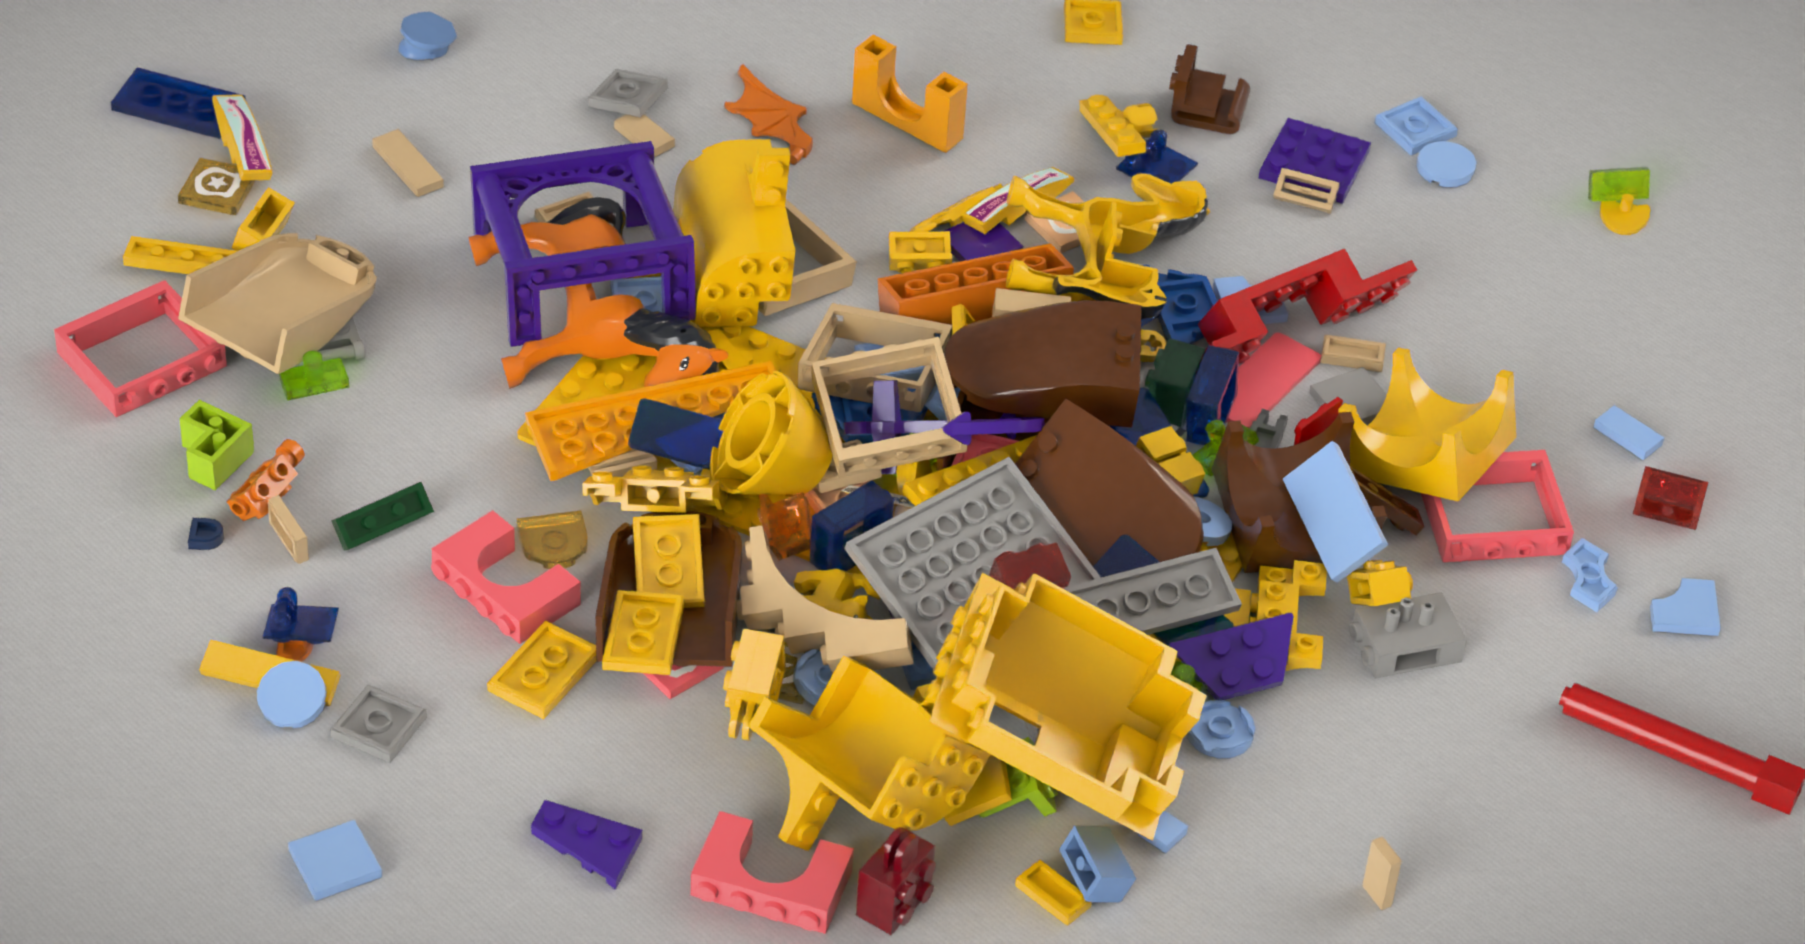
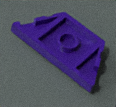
(1239, 657)

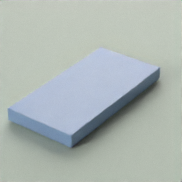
(1335, 512)

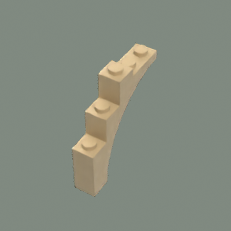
(806, 626)

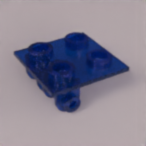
(1158, 160)
(297, 622)

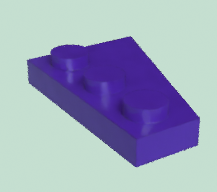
(591, 839)

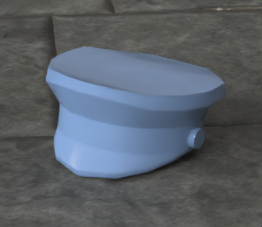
(425, 36)

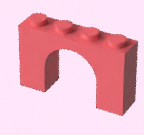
(513, 609)
(803, 901)

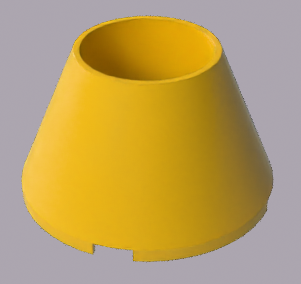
(770, 441)

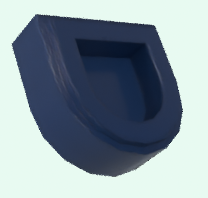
(205, 534)

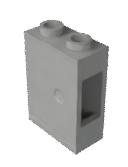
(1408, 635)

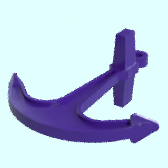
(887, 421)

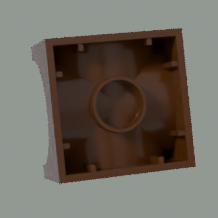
(1258, 502)

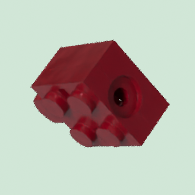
(895, 880)

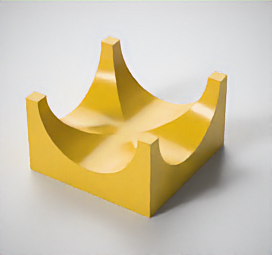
(1428, 440)

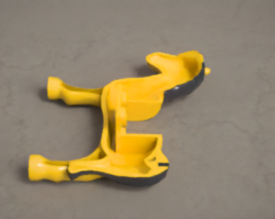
(1110, 227)

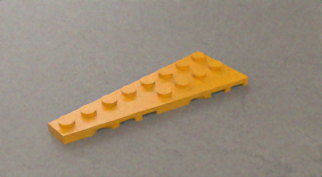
(599, 428)

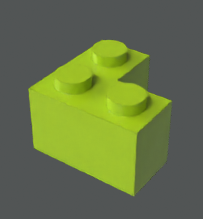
(214, 443)

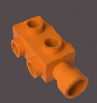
(267, 481)

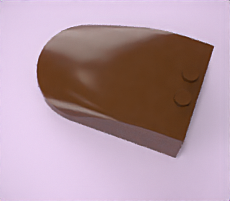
(1051, 354)
(1109, 488)
(704, 632)

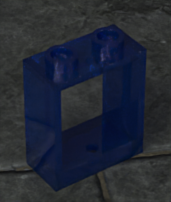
(1212, 392)
(828, 541)

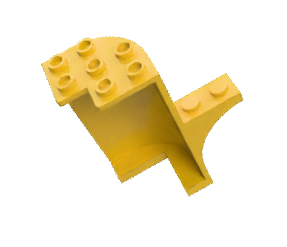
(739, 227)
(870, 750)

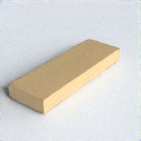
(407, 163)

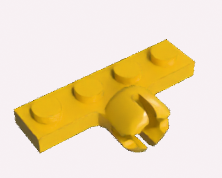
(1121, 130)

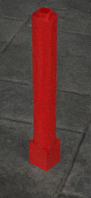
(1771, 781)

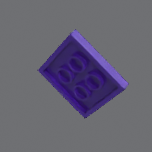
(1316, 153)

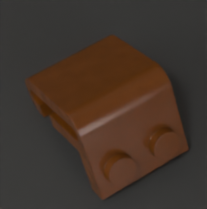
(1200, 97)

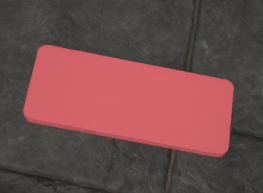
(1270, 376)

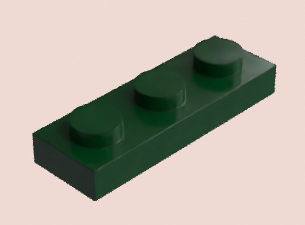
(382, 516)

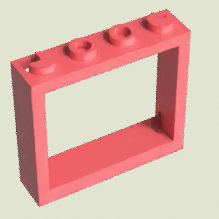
(121, 317)
(1508, 468)

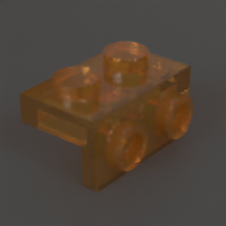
(786, 524)

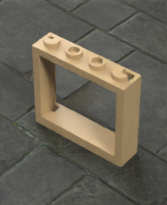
(834, 274)
(877, 329)
(895, 450)

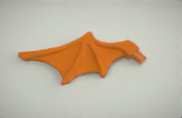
(771, 115)

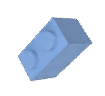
(1097, 864)

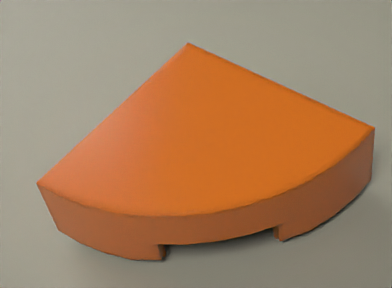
(294, 650)

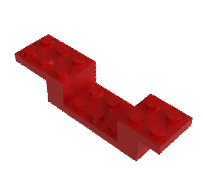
(1329, 286)

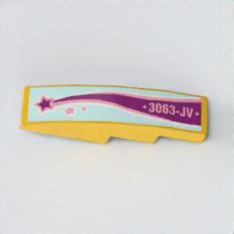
(242, 137)
(994, 207)

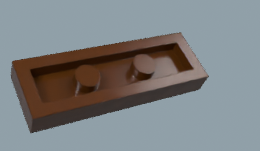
(1398, 510)

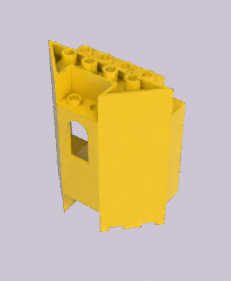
(1100, 686)

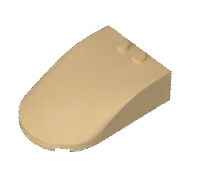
(278, 297)

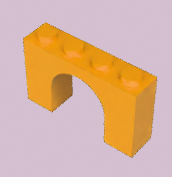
(878, 93)

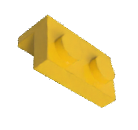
(918, 250)

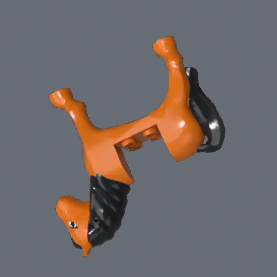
(606, 325)

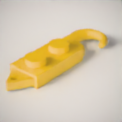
(954, 213)

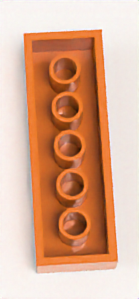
(973, 283)

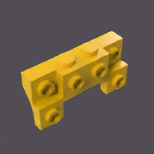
(655, 490)
(1279, 594)

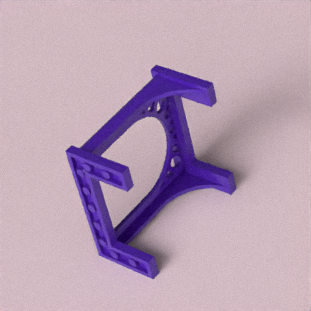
(644, 203)

